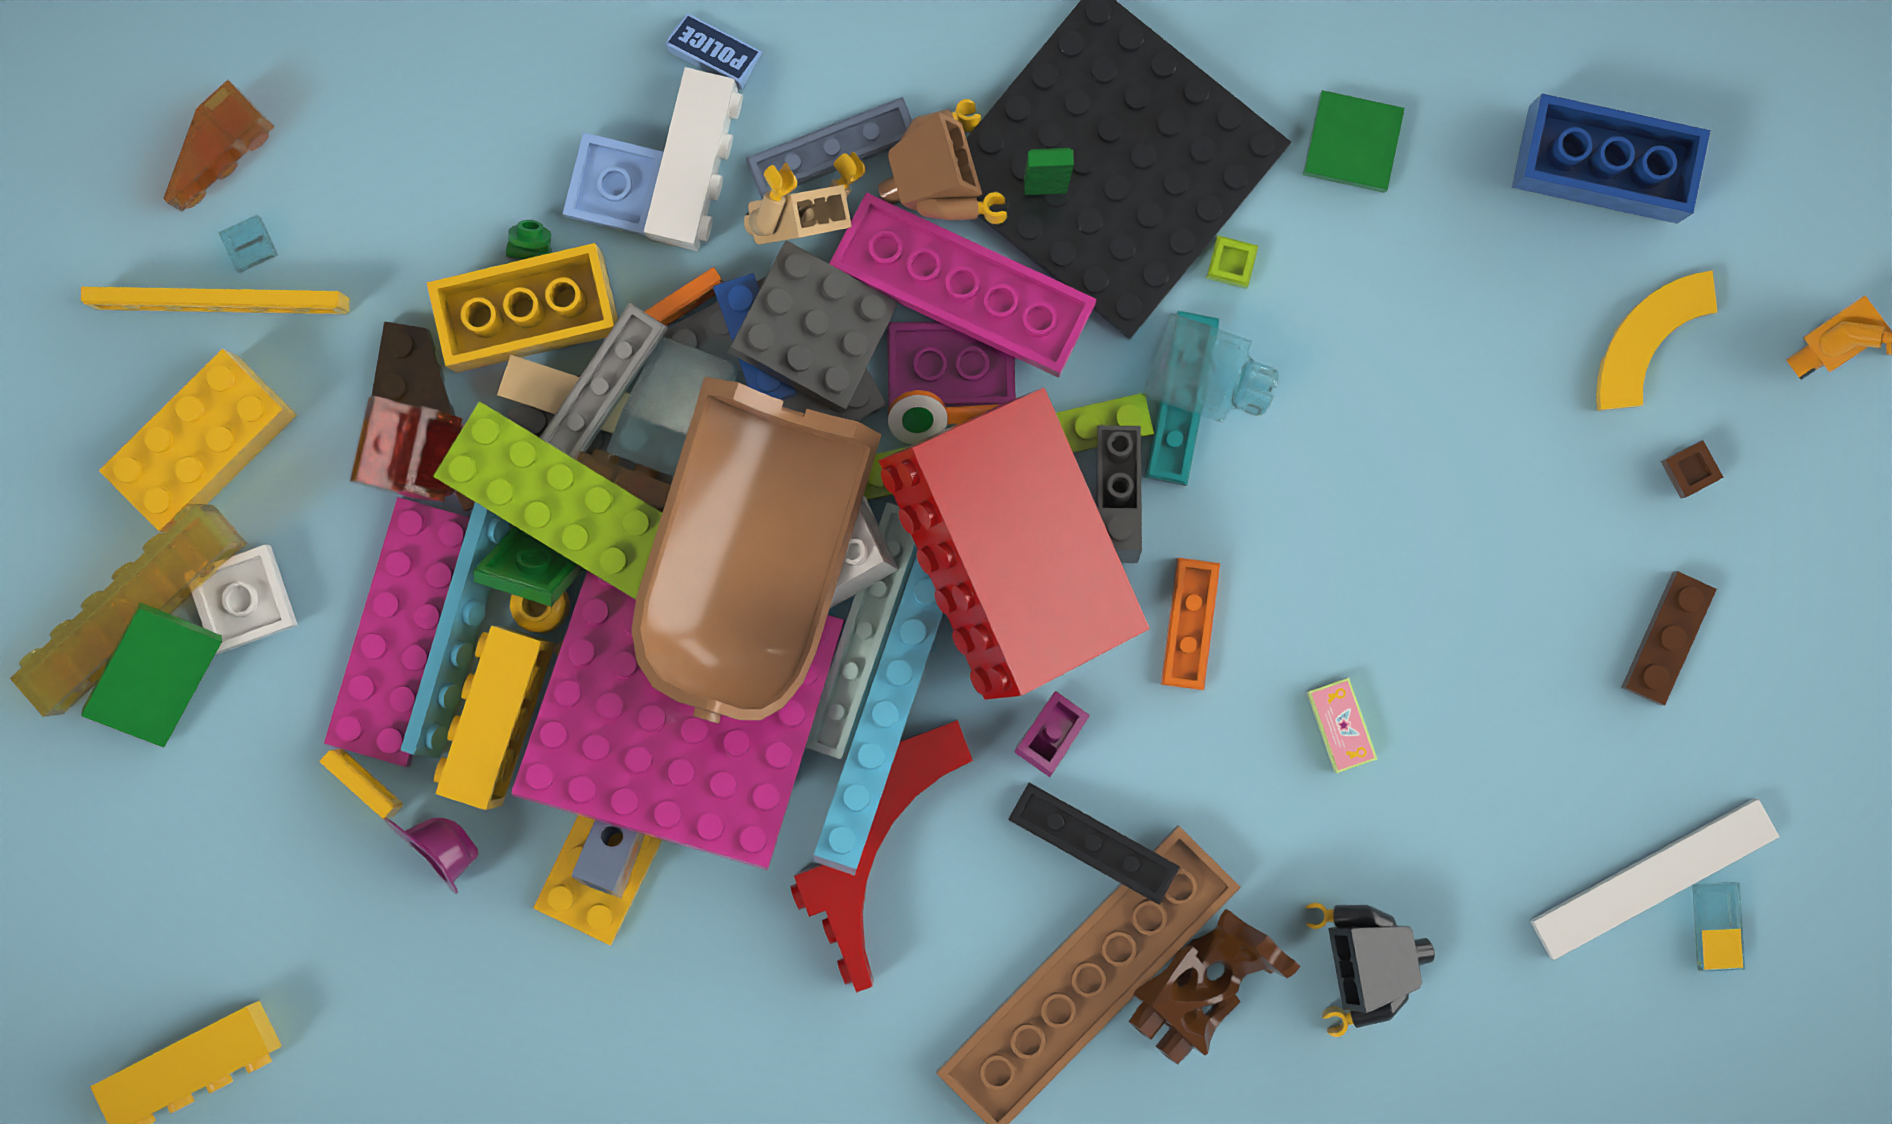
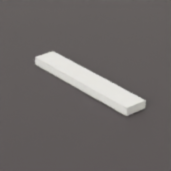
(1654, 878)

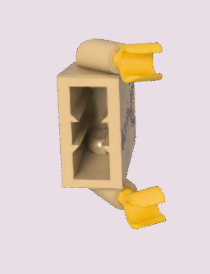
(803, 213)

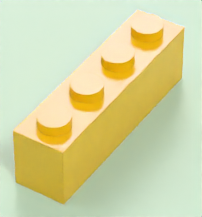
(187, 1066)

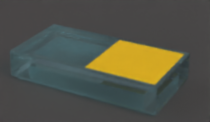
(1718, 926)

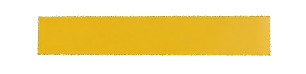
(215, 300)

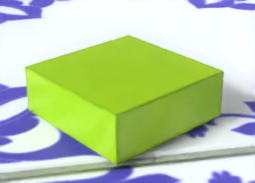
(1232, 262)

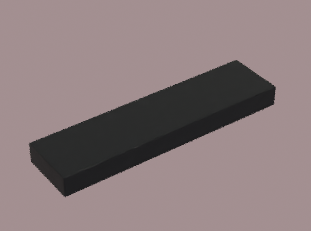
(1094, 843)

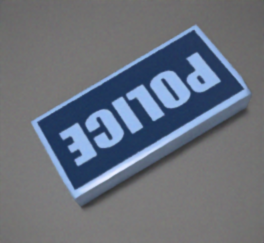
(713, 50)

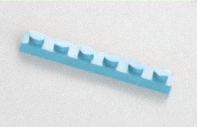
(453, 639)

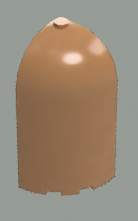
(748, 551)

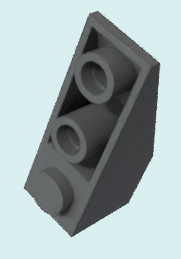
(1120, 488)

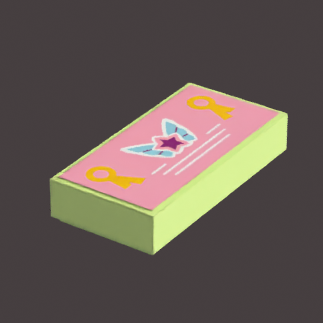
(1341, 725)

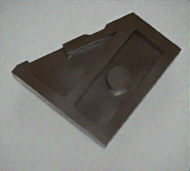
(409, 369)

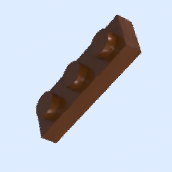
(1668, 638)

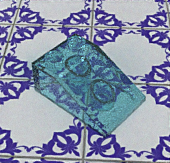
(663, 404)

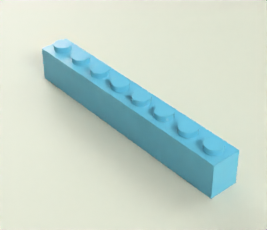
(880, 726)

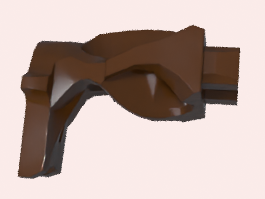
(1184, 988)

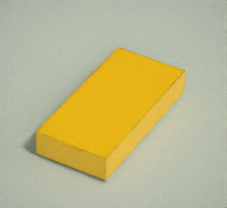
(361, 783)

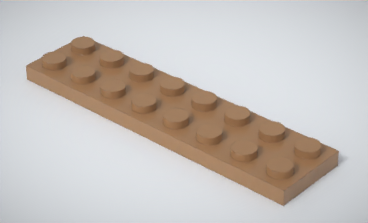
(1084, 985)

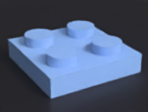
(612, 184)

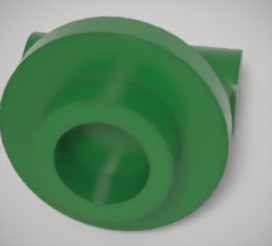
(528, 240)

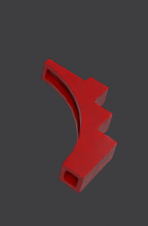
(842, 895)

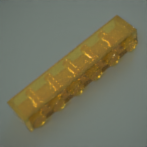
(161, 577)

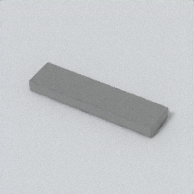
(604, 381)

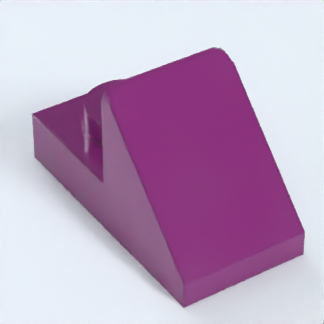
(1051, 733)

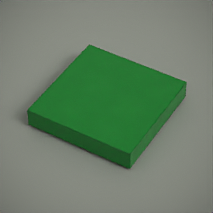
(1353, 141)
(527, 569)

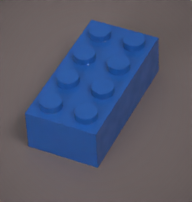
(1611, 158)

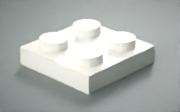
(245, 599)

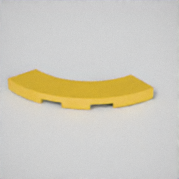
(1641, 333)

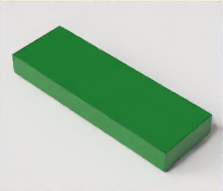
(1048, 171)

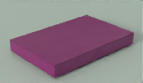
(947, 364)

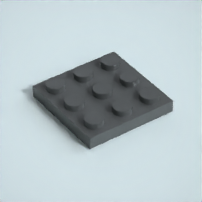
(813, 327)

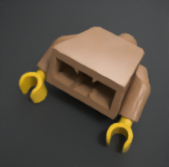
(936, 168)

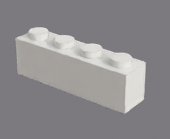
(692, 159)

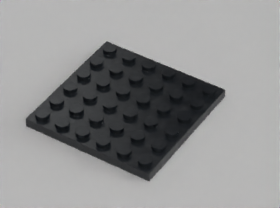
(1154, 155)

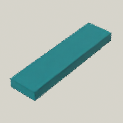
(1175, 434)

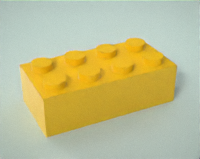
(523, 308)
(198, 440)
(494, 717)

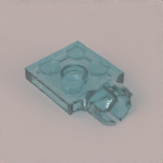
(1208, 371)

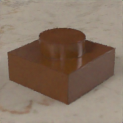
(1692, 469)

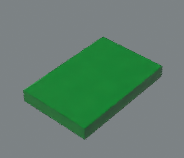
(151, 675)

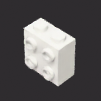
(866, 557)

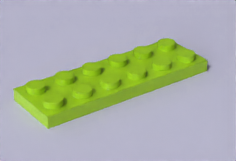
(552, 497)

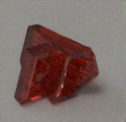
(404, 448)

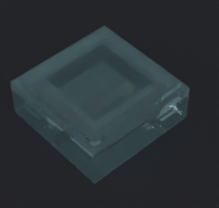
(248, 243)

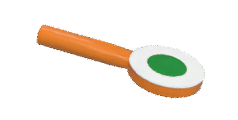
(923, 414)

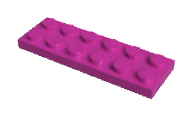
(963, 284)
(396, 631)

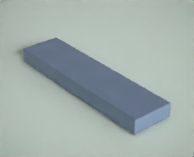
(816, 152)

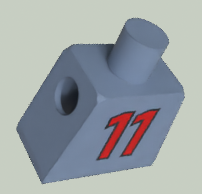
(606, 866)

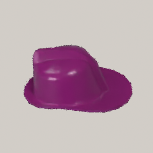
(442, 845)

